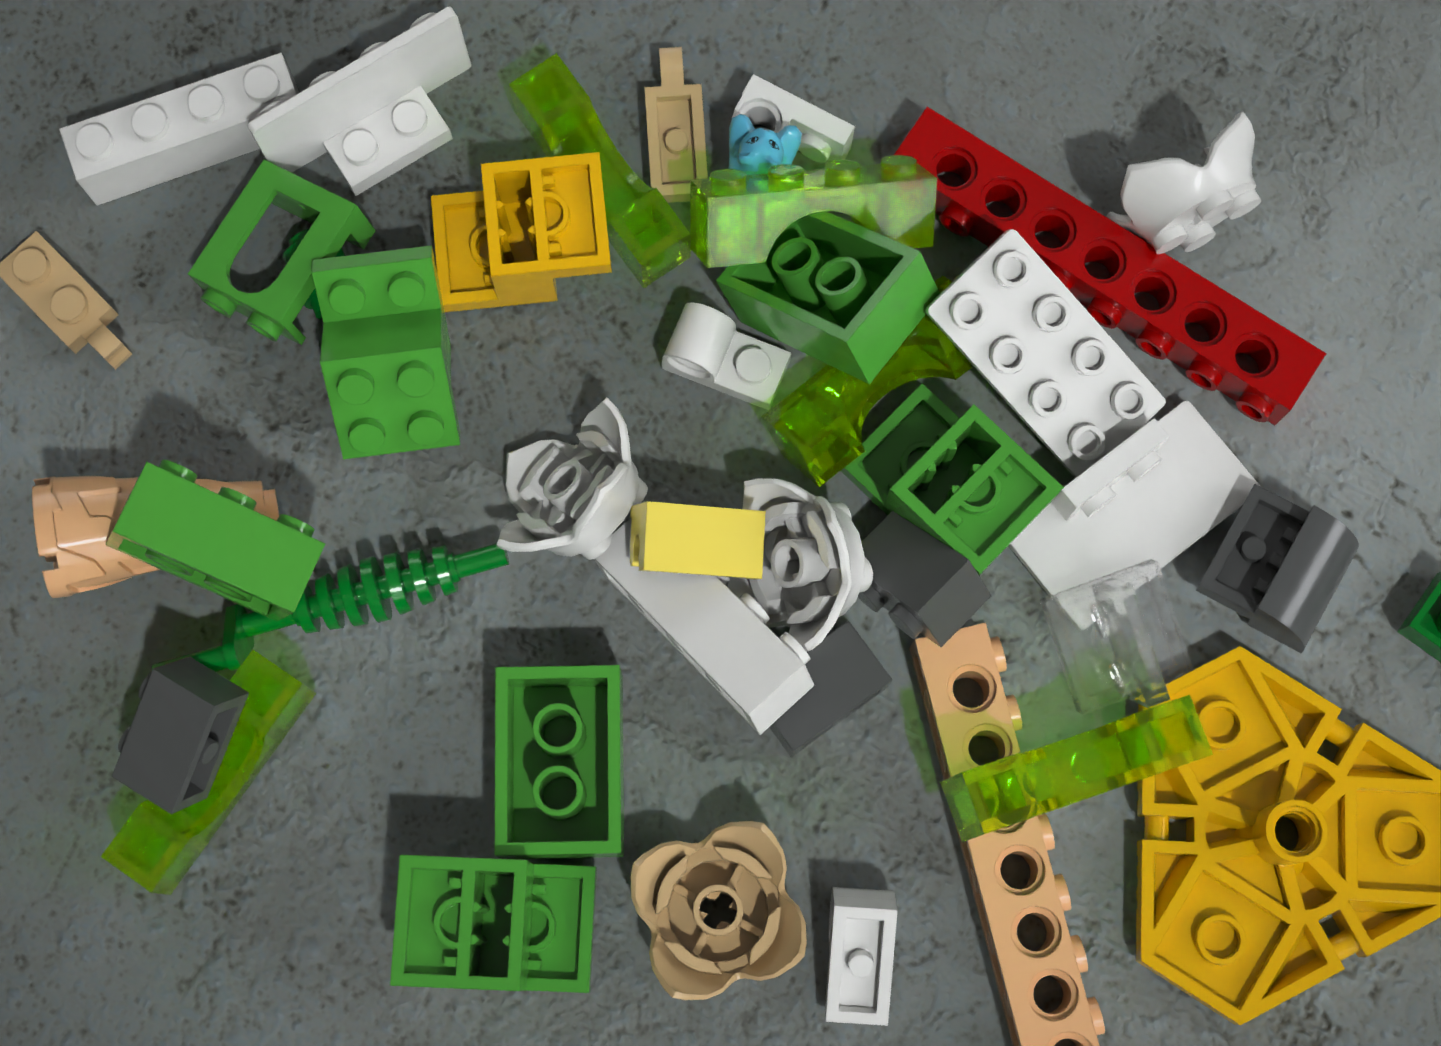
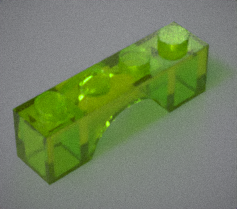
(742, 214)
(637, 216)
(824, 417)
(1075, 768)
(162, 846)

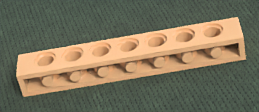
(1000, 907)

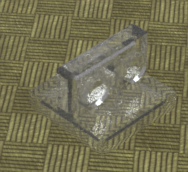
(1118, 638)

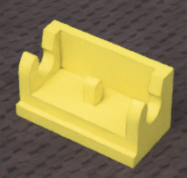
(697, 540)

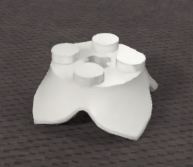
(1181, 202)
(573, 493)
(809, 560)

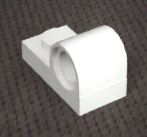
(823, 134)
(717, 356)
(860, 955)

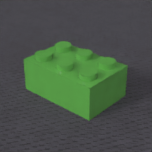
(834, 293)
(216, 540)
(559, 762)

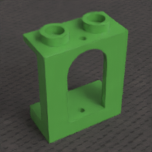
(276, 307)

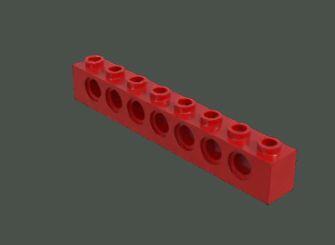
(1134, 266)

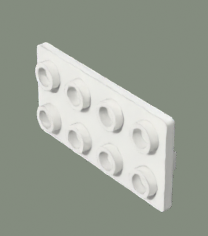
(372, 111)
(1045, 354)
(1136, 503)

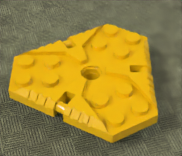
(1232, 907)

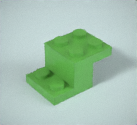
(386, 352)
(953, 477)
(493, 924)

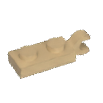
(675, 130)
(62, 299)

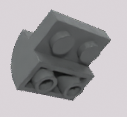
(1280, 566)

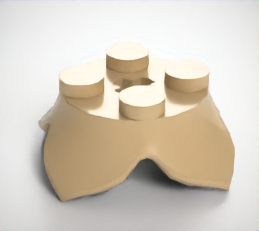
(732, 860)

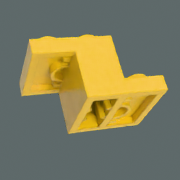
(521, 232)

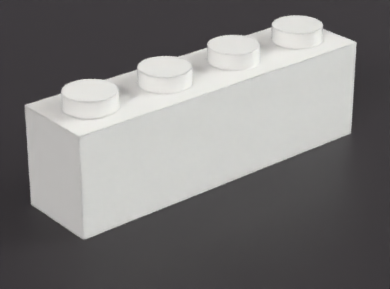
(174, 130)
(715, 634)

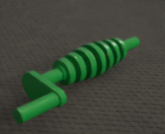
(353, 598)

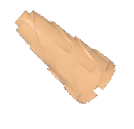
(77, 517)

